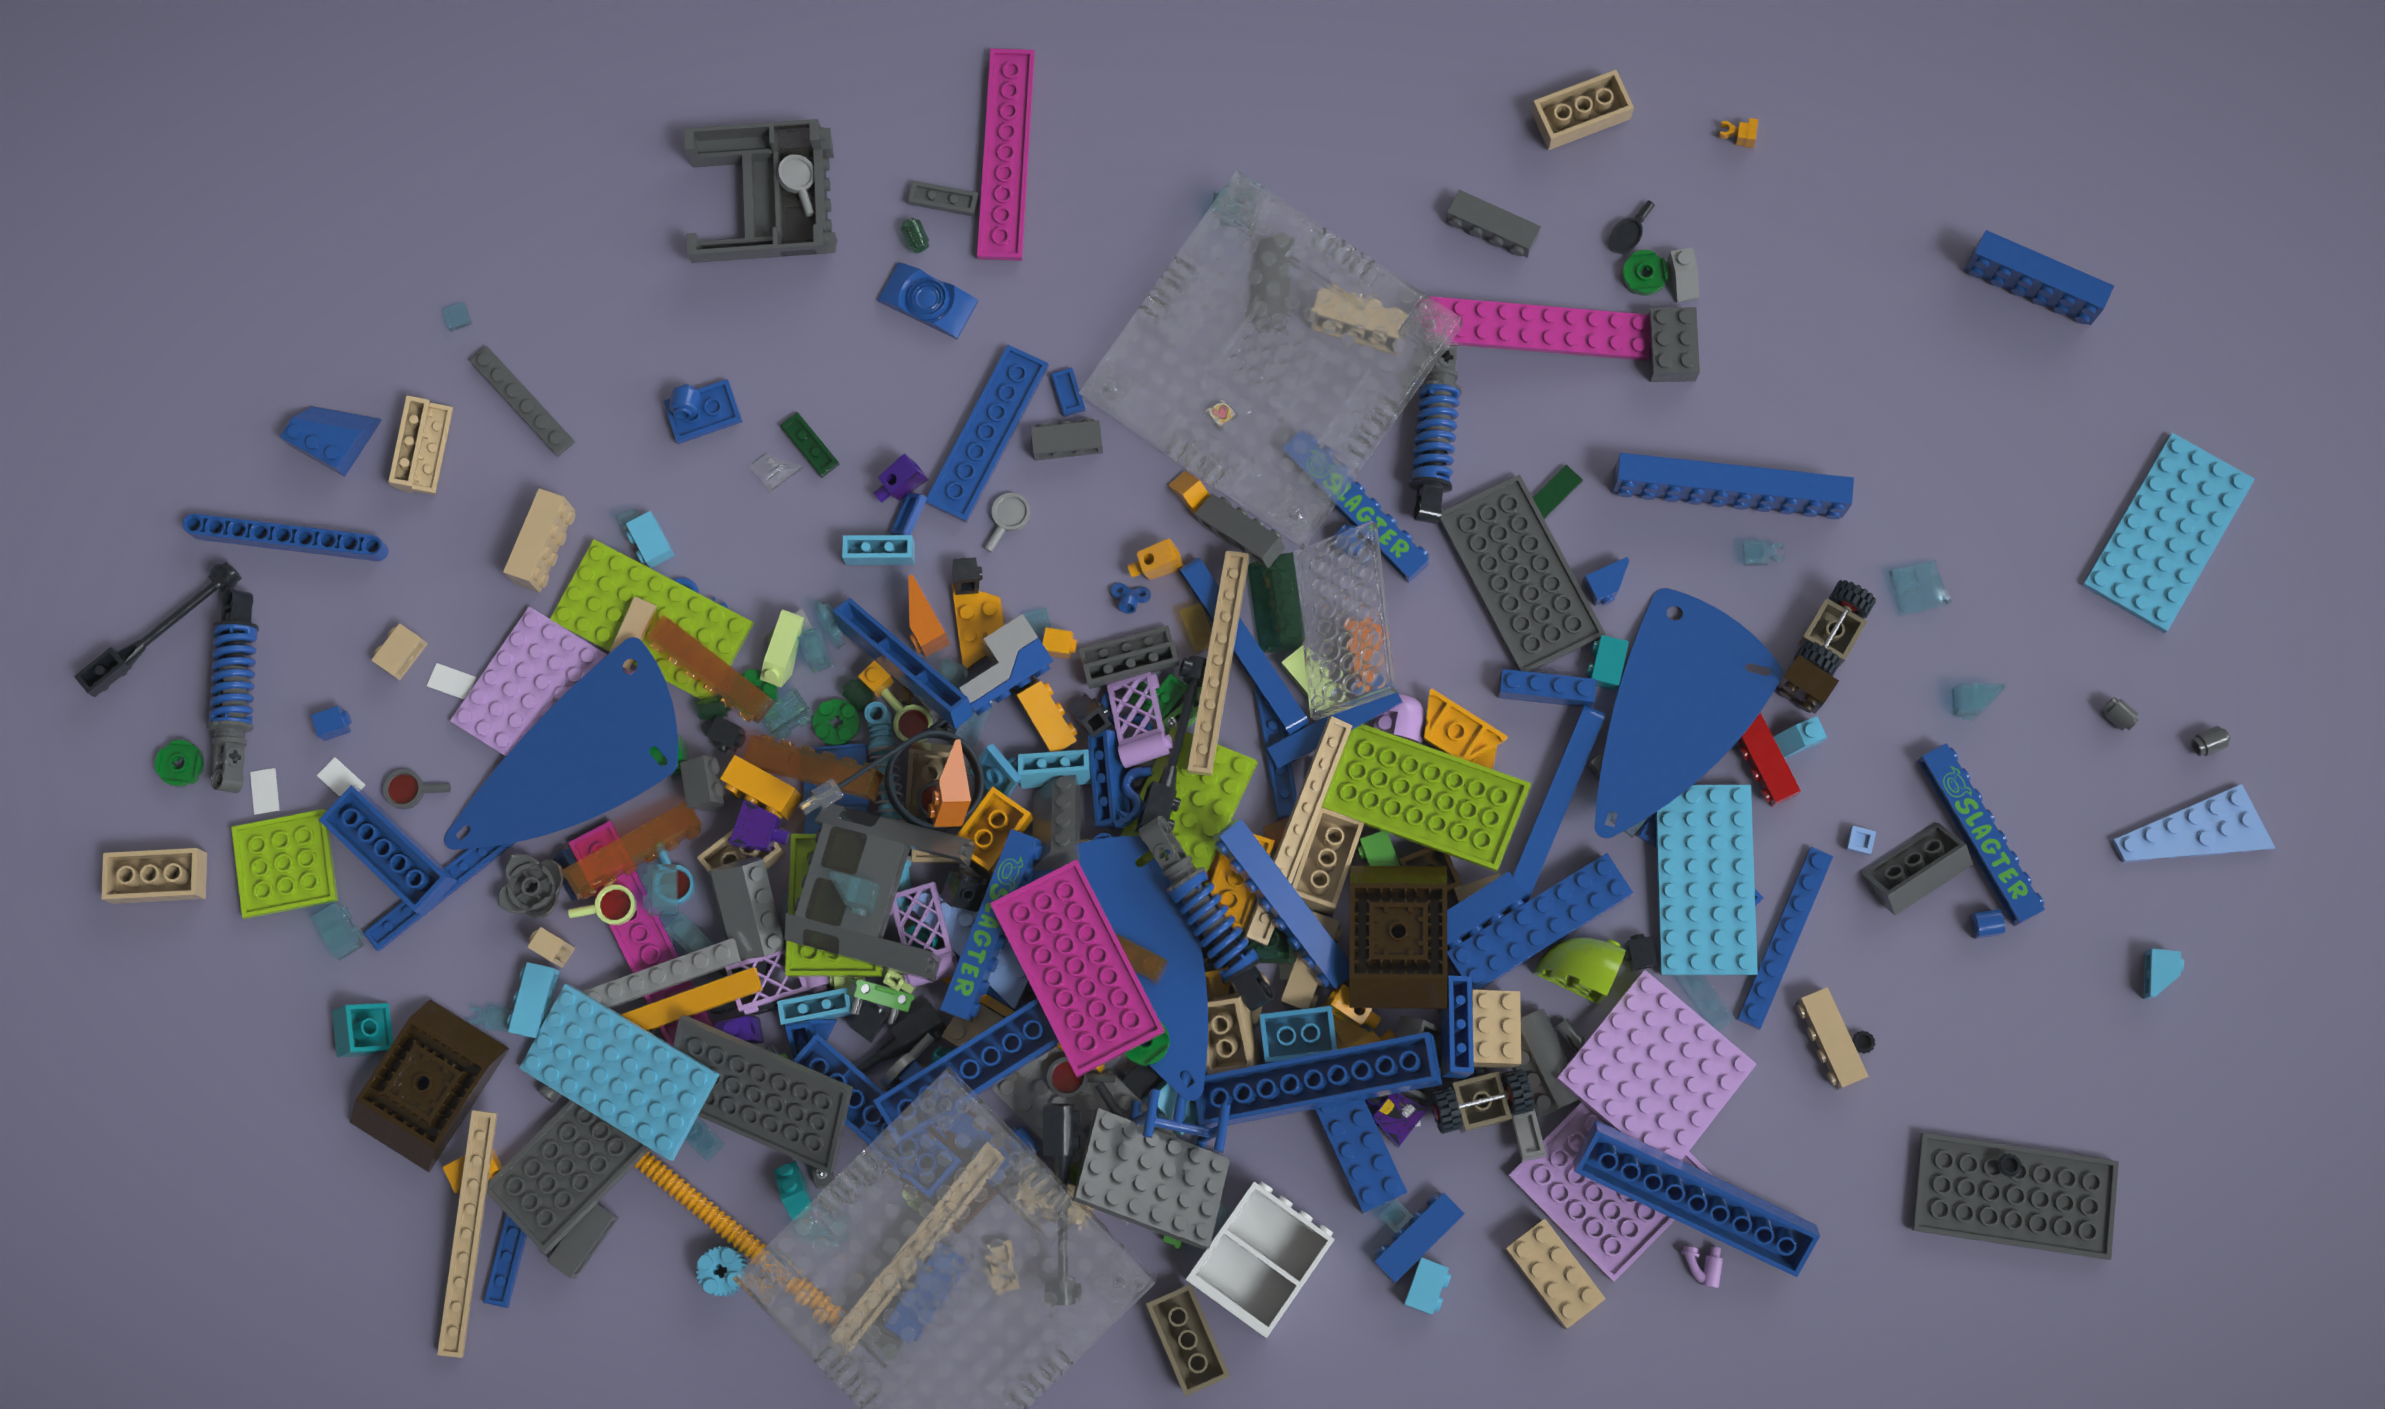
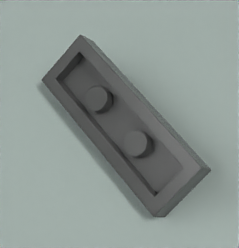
(943, 198)

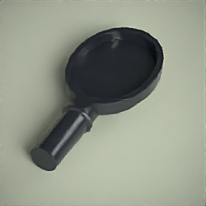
(1629, 231)

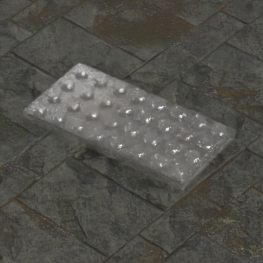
(1344, 621)

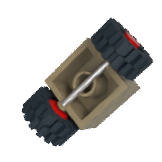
(1836, 626)
(1481, 1101)

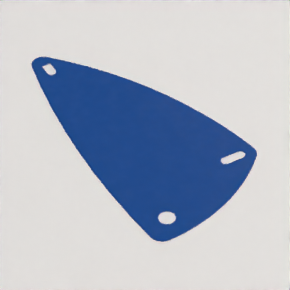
(1678, 706)
(579, 755)
(1147, 916)

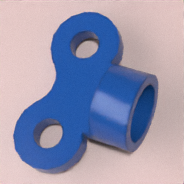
(1129, 597)

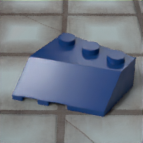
(330, 436)

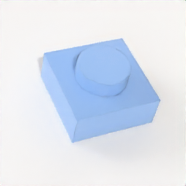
(1861, 840)

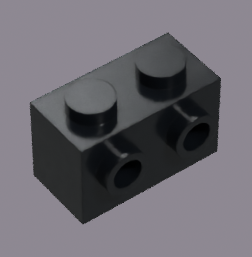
(965, 890)

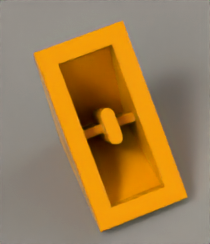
(1189, 491)

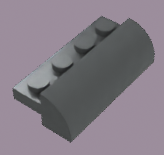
(1128, 657)
(1543, 1061)

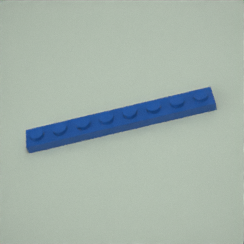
(1785, 938)

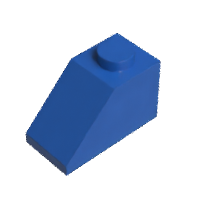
(1605, 582)

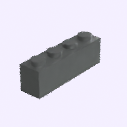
(1493, 224)
(1240, 530)

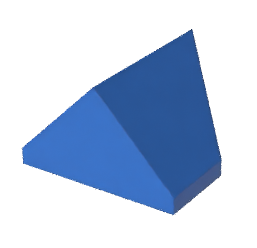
(802, 1032)

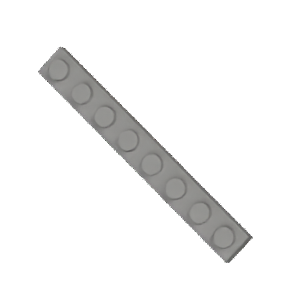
(666, 974)

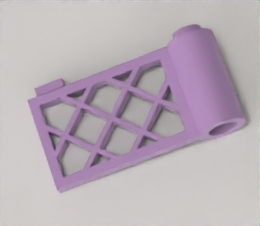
(1150, 743)
(949, 960)
(808, 984)

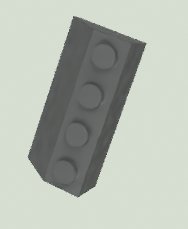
(1057, 822)
(1917, 868)
(747, 907)

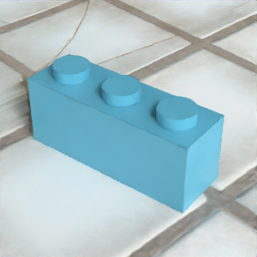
(878, 550)
(1039, 768)
(532, 1000)
(816, 1006)

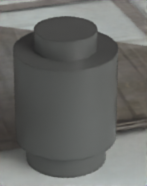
(2120, 714)
(2210, 741)

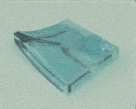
(1919, 588)

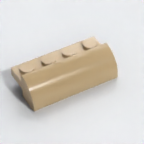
(420, 446)

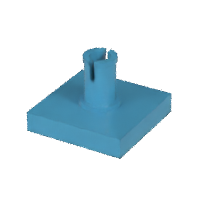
(998, 771)

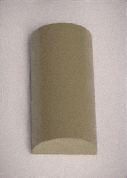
(1188, 1340)

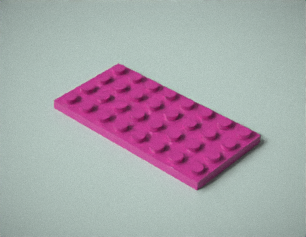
(1077, 968)

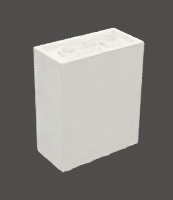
(1261, 1258)

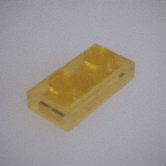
(1196, 627)

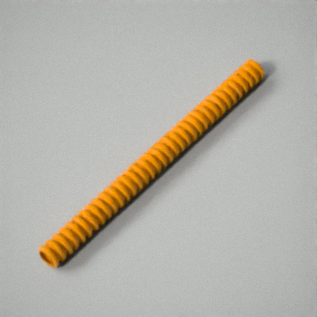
(699, 1205)

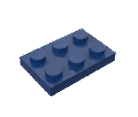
(716, 412)

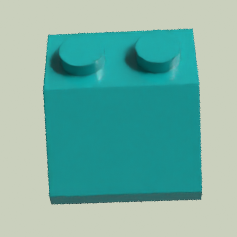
(362, 1029)

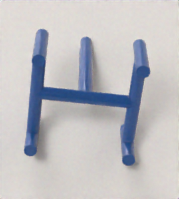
(1204, 1134)

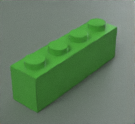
(1378, 851)

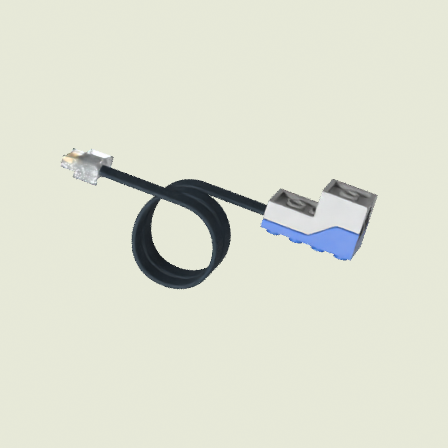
(1015, 657)

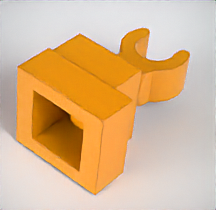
(1745, 132)

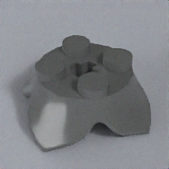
(520, 874)

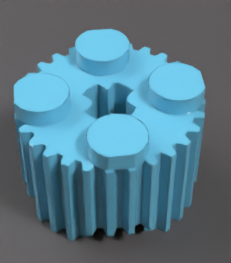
(710, 1265)

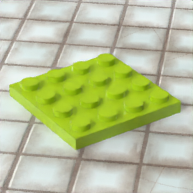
(284, 864)

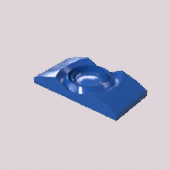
(928, 300)

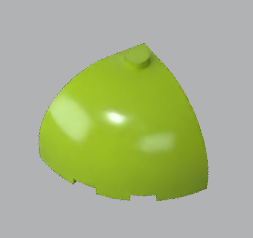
(1582, 966)

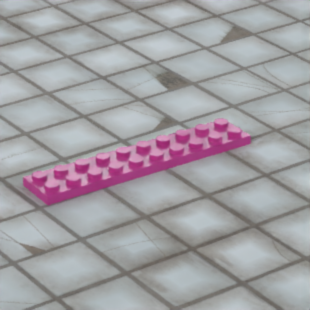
(1006, 154)
(1550, 329)
(643, 936)

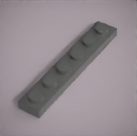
(522, 401)

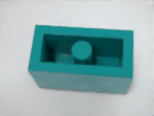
(1608, 662)
(792, 1188)

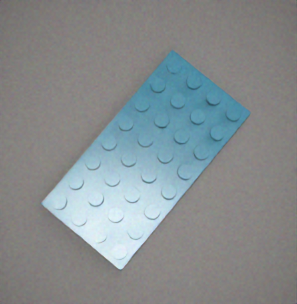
(2168, 532)
(1707, 882)
(619, 1071)

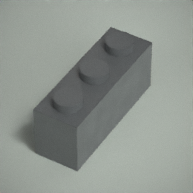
(1066, 439)
(582, 1241)

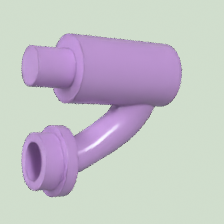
(1712, 1269)

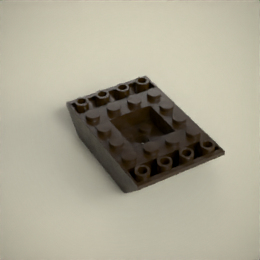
(1389, 969)
(458, 1066)

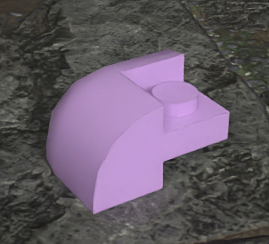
(1404, 720)

